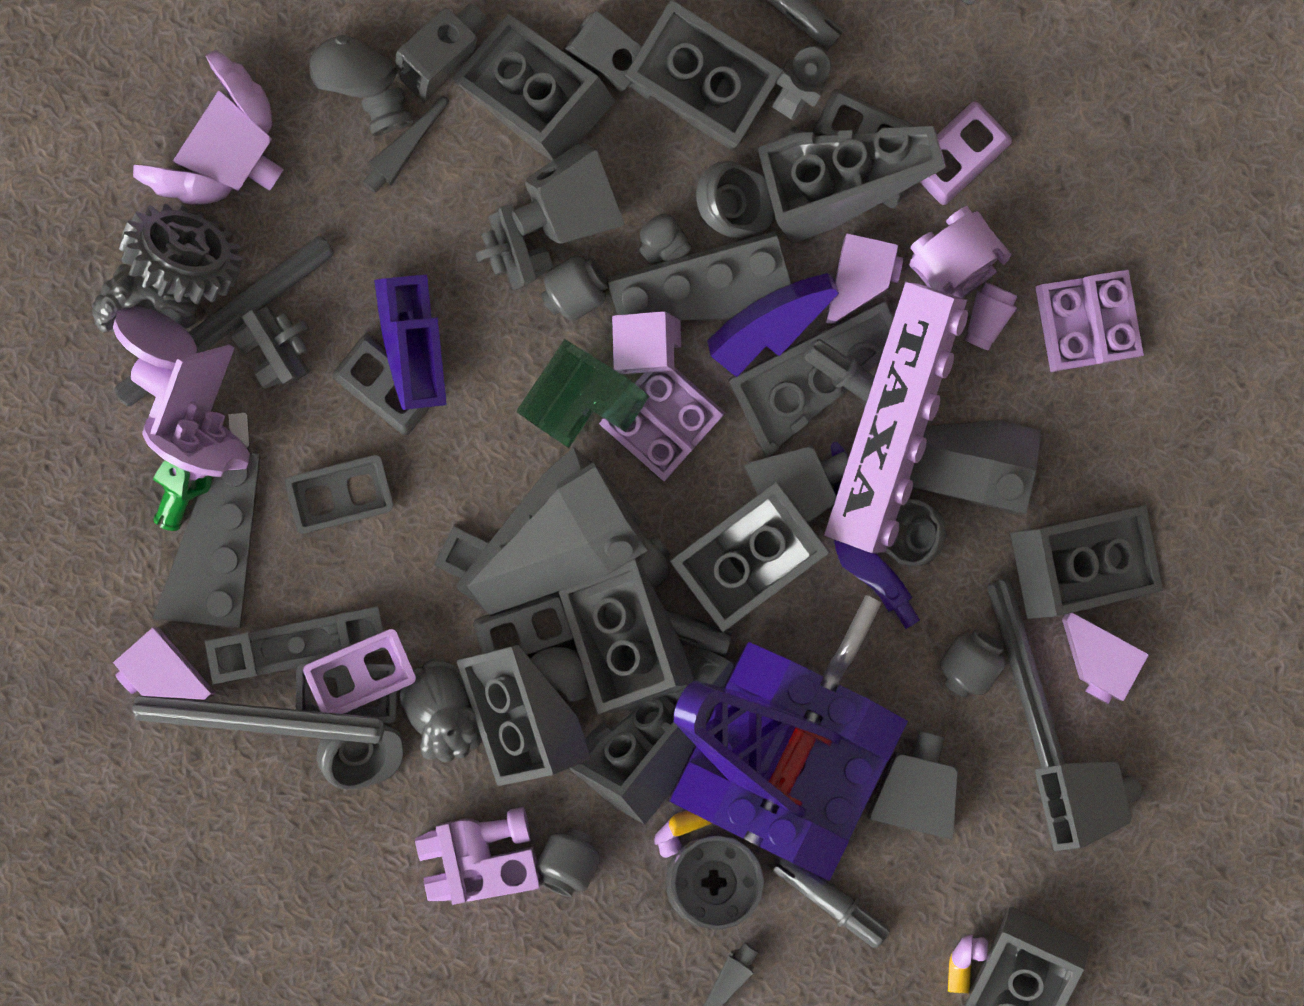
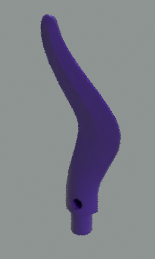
(876, 572)

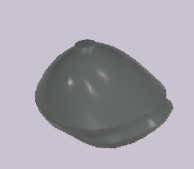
(350, 68)
(734, 200)
(359, 763)

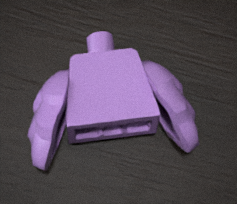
(223, 144)

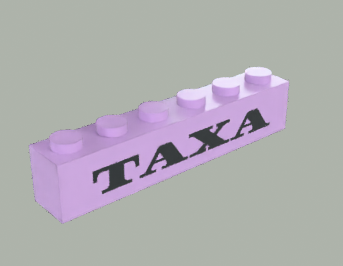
(896, 418)

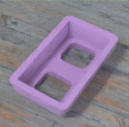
(971, 162)
(365, 687)

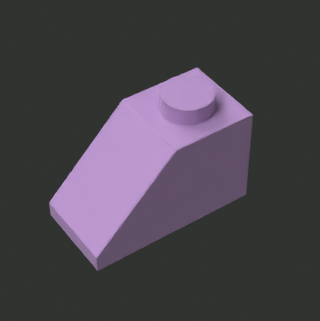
(863, 274)
(1102, 659)
(160, 670)

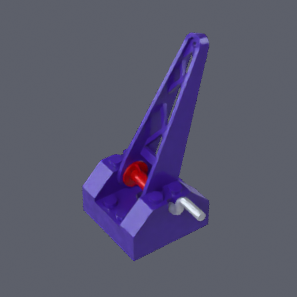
(764, 732)

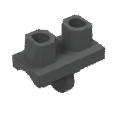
(802, 81)
(509, 253)
(279, 342)

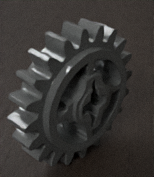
(180, 253)

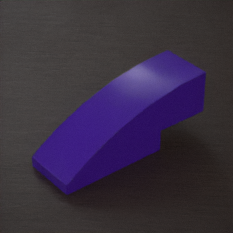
(771, 322)
(411, 341)

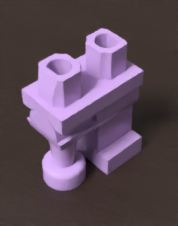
(467, 860)

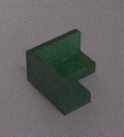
(576, 387)

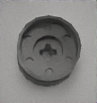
(732, 901)

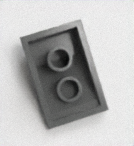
(703, 75)
(534, 88)
(749, 556)
(1086, 562)
(625, 639)
(521, 717)
(1029, 965)

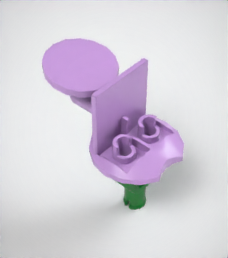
(181, 417)

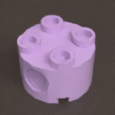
(959, 255)

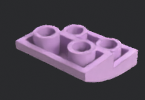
(1089, 321)
(669, 421)

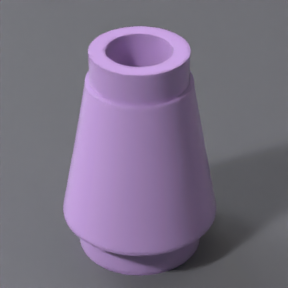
(989, 315)

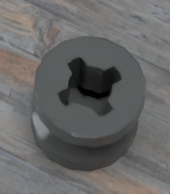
(387, 111)

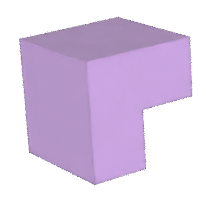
(645, 342)

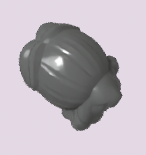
(127, 291)
(441, 711)

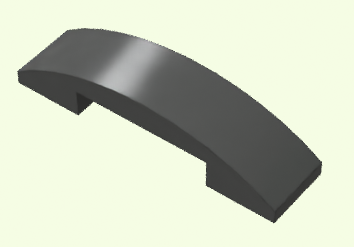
(289, 645)

